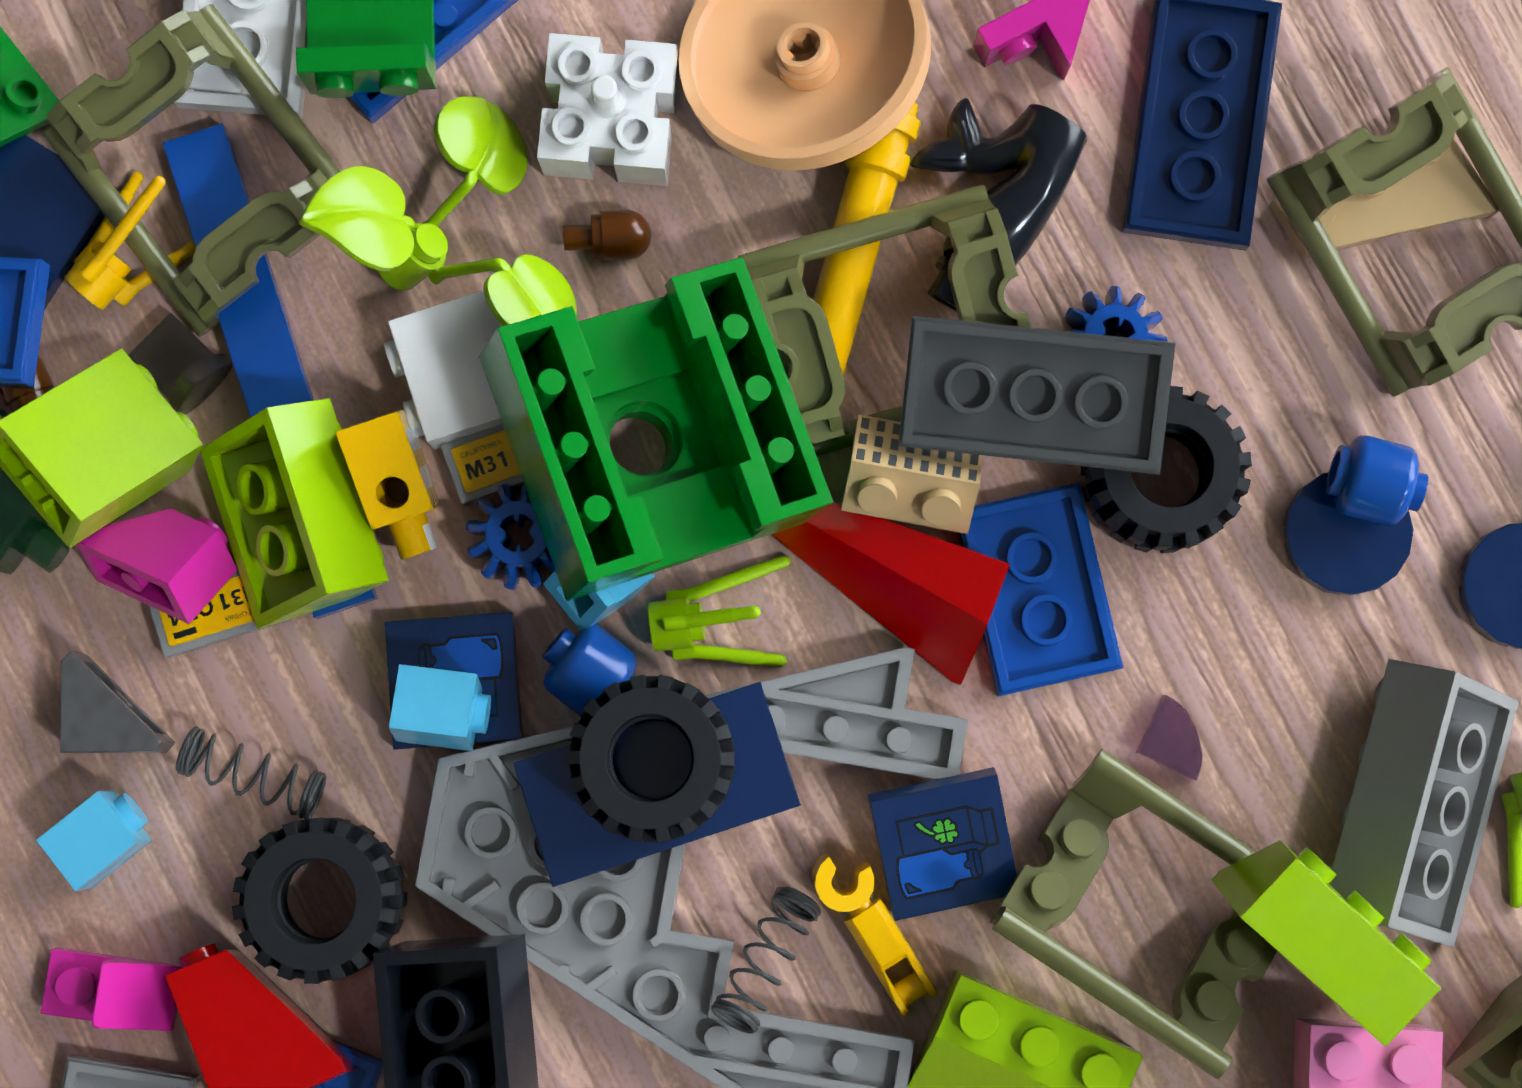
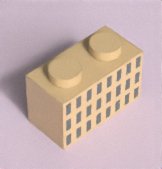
(909, 482)

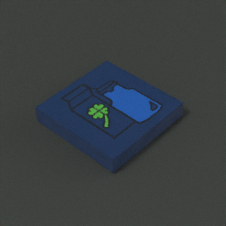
(464, 644)
(943, 843)

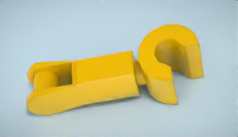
(873, 931)

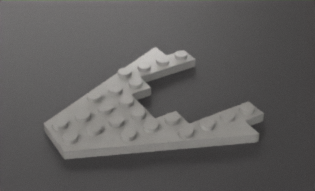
(613, 928)

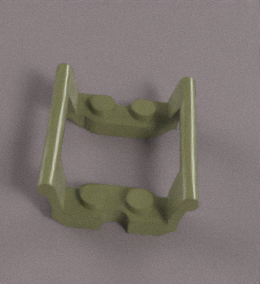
(157, 77)
(1368, 164)
(799, 327)
(1076, 848)

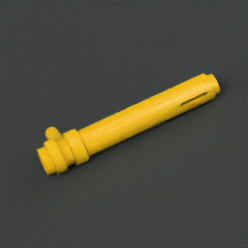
(866, 193)

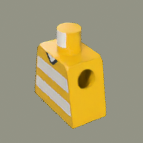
(387, 450)

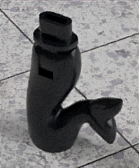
(1041, 148)

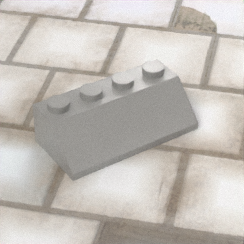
(1423, 797)

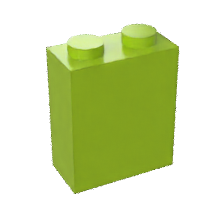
(96, 447)

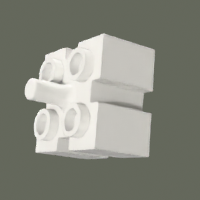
(608, 109)

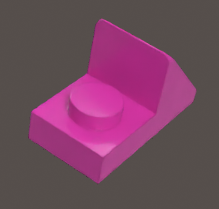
(1014, 34)
(109, 990)

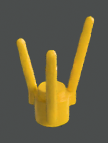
(99, 270)

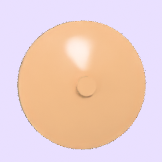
(803, 76)

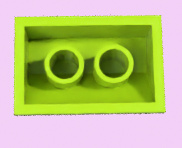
(292, 512)
(1330, 937)
(1006, 1042)

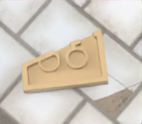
(1430, 197)

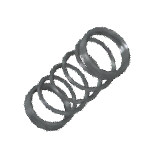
(192, 747)
(736, 1015)

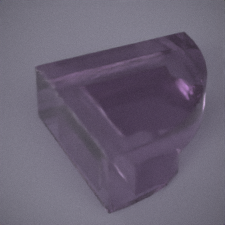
(1172, 739)

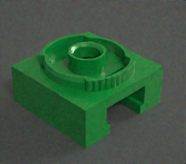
(710, 385)

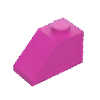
(162, 560)

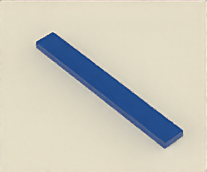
(257, 321)

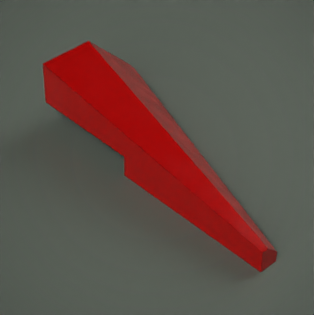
(908, 581)

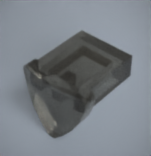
(181, 364)

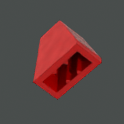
(248, 1028)

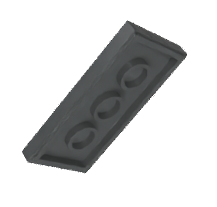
(1036, 394)

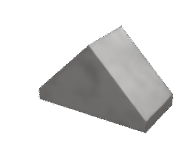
(101, 715)

